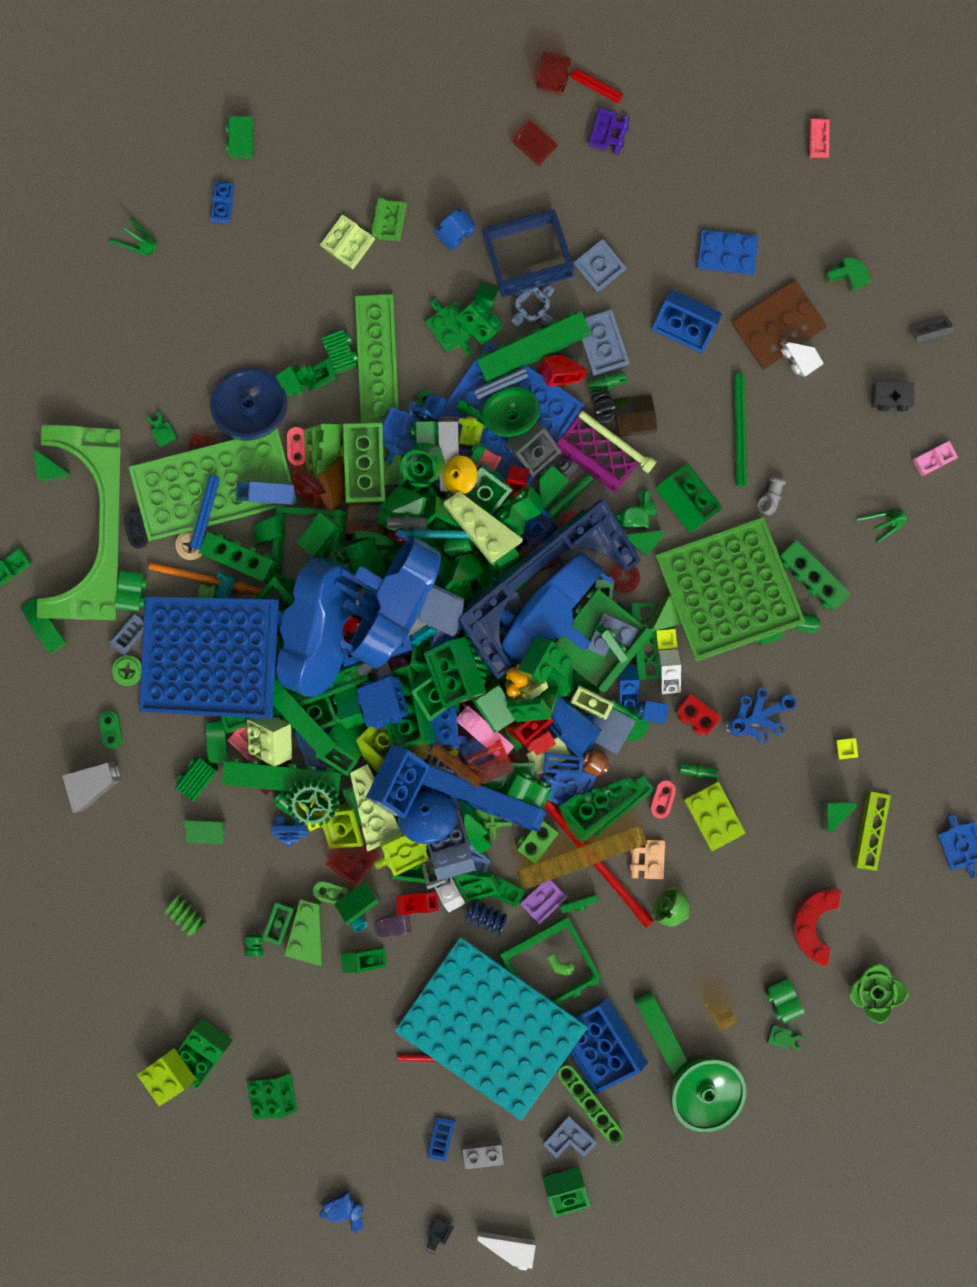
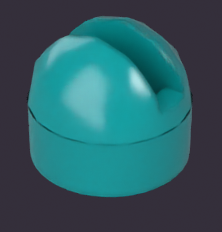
(359, 924)

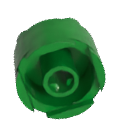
(422, 464)

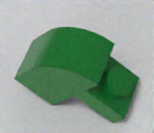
(853, 272)

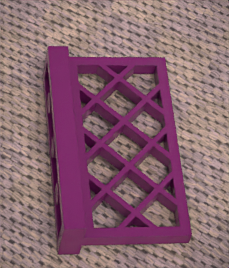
(587, 462)

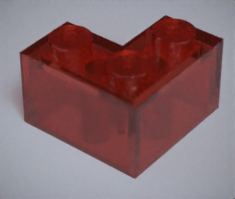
(353, 868)

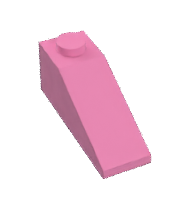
(481, 730)

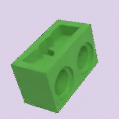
(541, 843)

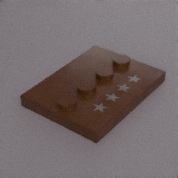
(778, 318)

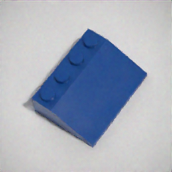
(606, 1048)

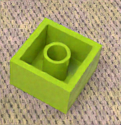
(166, 1077)

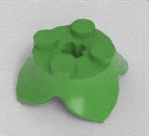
(892, 993)

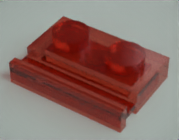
(534, 143)
(307, 486)

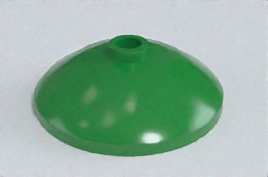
(507, 405)

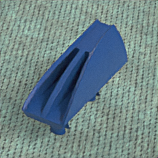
(573, 727)

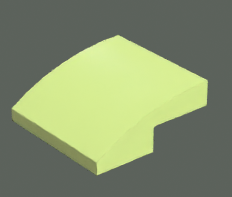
(347, 242)

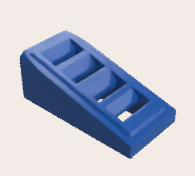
(436, 1155)

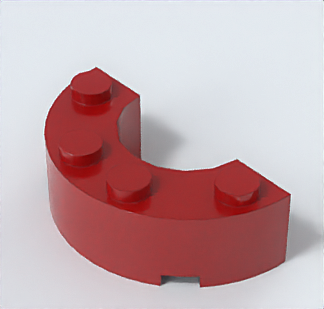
(805, 920)

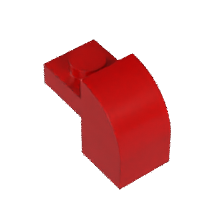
(417, 903)

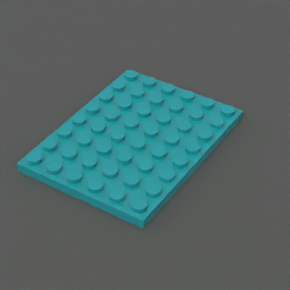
(491, 1028)

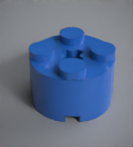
(455, 228)

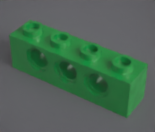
(212, 548)
(838, 591)

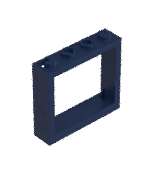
(536, 278)

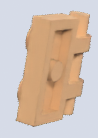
(653, 860)

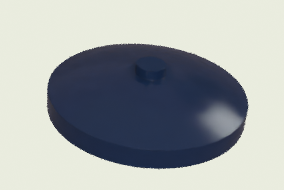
(248, 404)

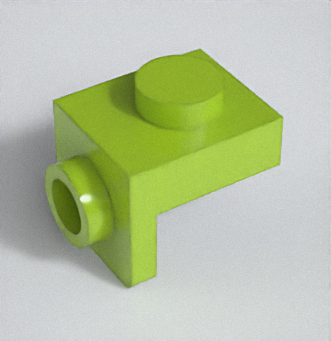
(470, 432)

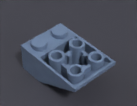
(452, 854)

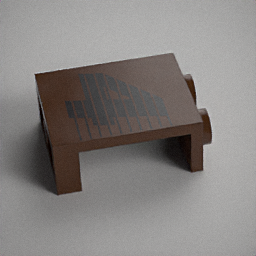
(363, 518)

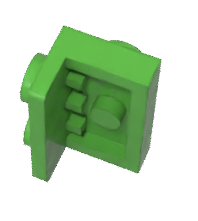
(388, 220)

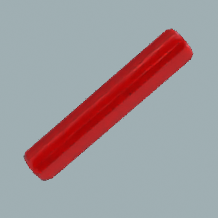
(597, 85)

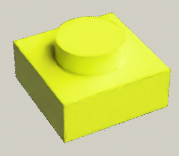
(666, 639)
(846, 748)

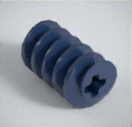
(486, 917)

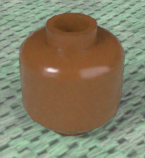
(595, 762)

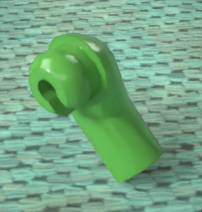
(560, 968)

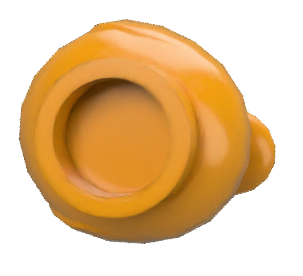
(518, 679)

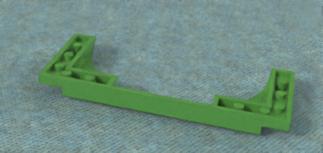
(97, 593)

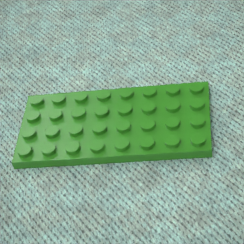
(174, 486)

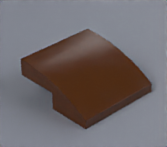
(333, 483)

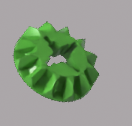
(120, 676)

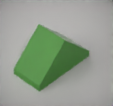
(664, 615)

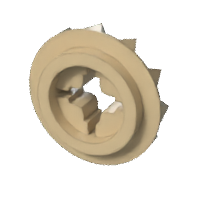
(183, 550)

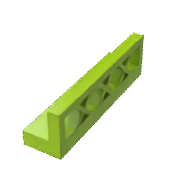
(867, 830)

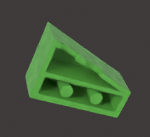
(321, 447)
(306, 934)

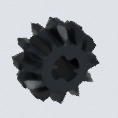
(603, 406)

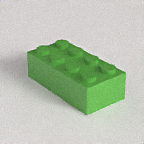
(363, 463)

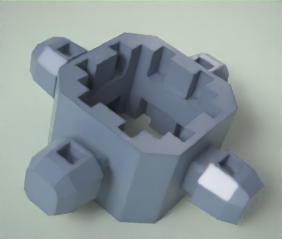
(522, 315)

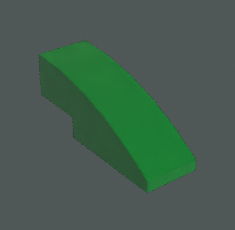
(45, 629)
(475, 828)

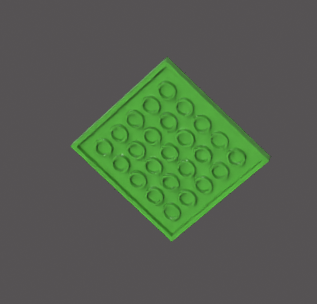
(730, 589)

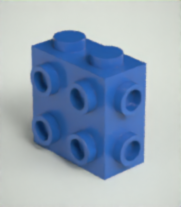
(382, 702)

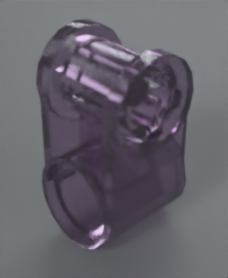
(396, 926)

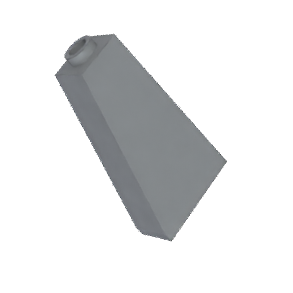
(448, 442)

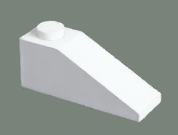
(514, 1250)

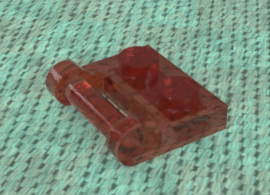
(492, 768)

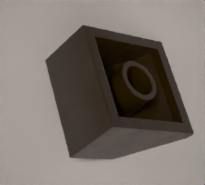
(635, 415)

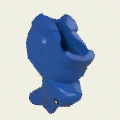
(341, 1208)

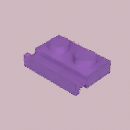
(543, 901)

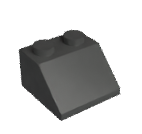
(533, 448)

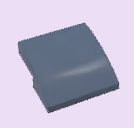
(442, 610)
(614, 730)

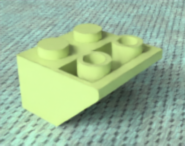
(269, 740)

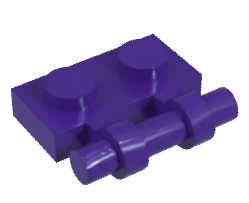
(603, 129)

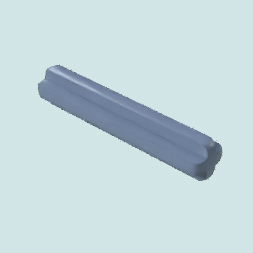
(500, 383)

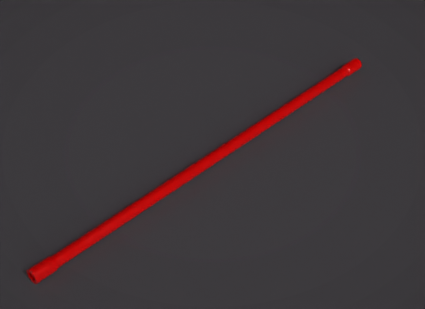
(638, 911)

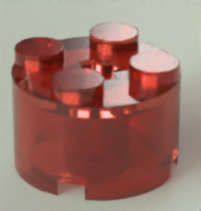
(553, 73)

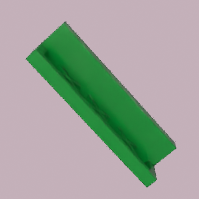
(639, 656)

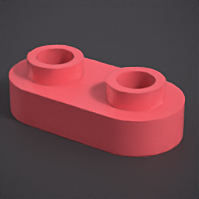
(295, 447)
(663, 799)

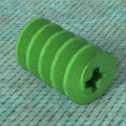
(184, 916)

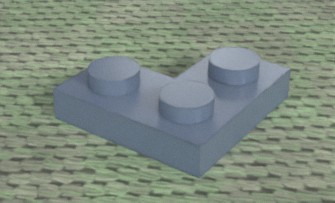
(623, 631)
(567, 1134)

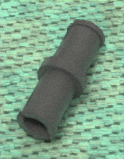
(406, 522)

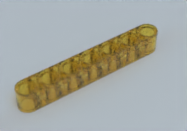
(582, 857)

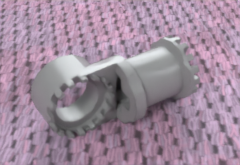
(772, 495)

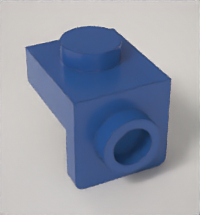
(431, 408)

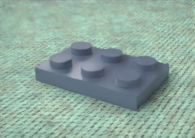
(604, 345)

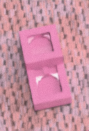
(935, 458)

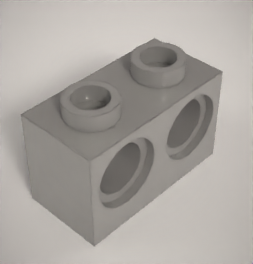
(483, 1154)

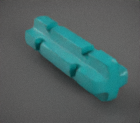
(423, 634)

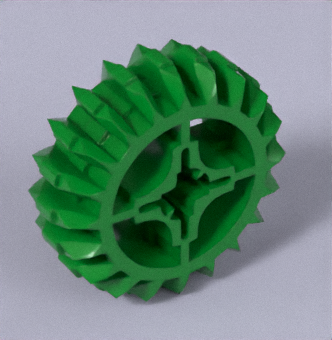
(329, 806)

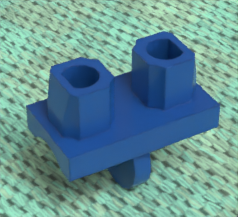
(288, 834)

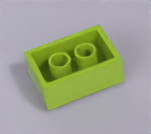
(714, 816)

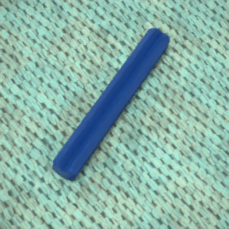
(205, 511)

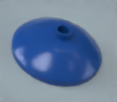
(429, 825)

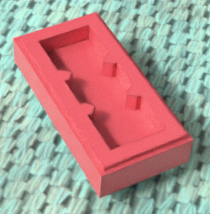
(819, 138)

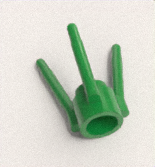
(147, 244)
(895, 519)

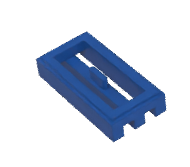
(579, 766)

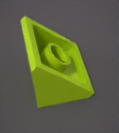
(343, 829)

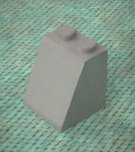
(90, 784)

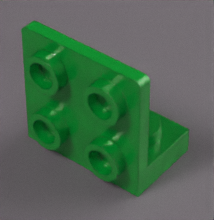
(272, 1097)

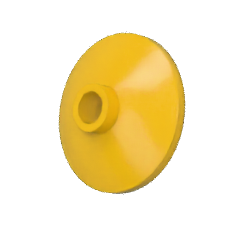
(466, 475)

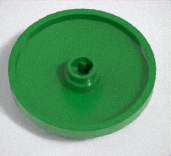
(708, 1094)

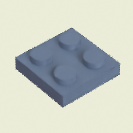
(599, 266)

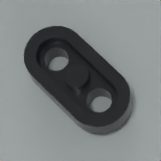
(135, 530)

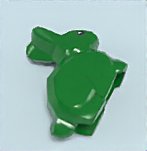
(638, 515)

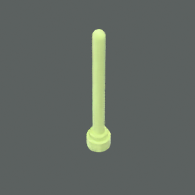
(647, 463)

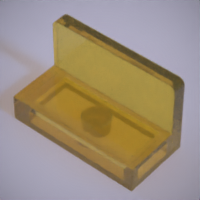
(723, 1020)

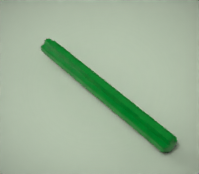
(740, 430)

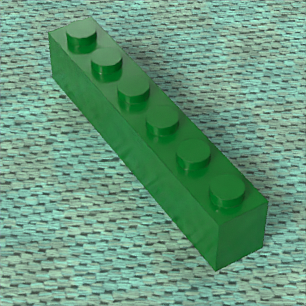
(533, 347)
(274, 777)

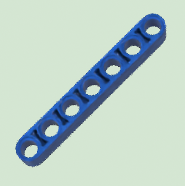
(484, 799)

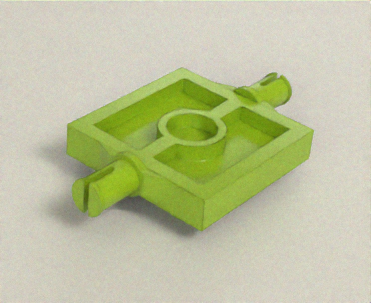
(401, 854)

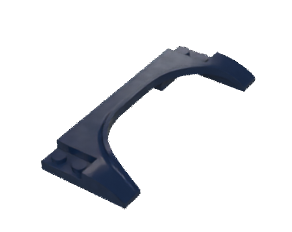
(588, 529)

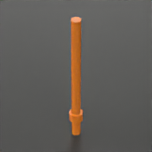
(241, 587)

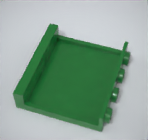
(594, 667)

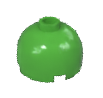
(672, 908)

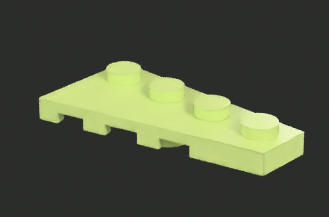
(483, 529)
(376, 822)

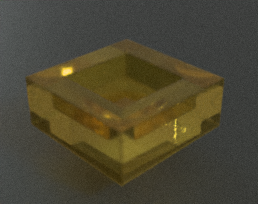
(421, 751)

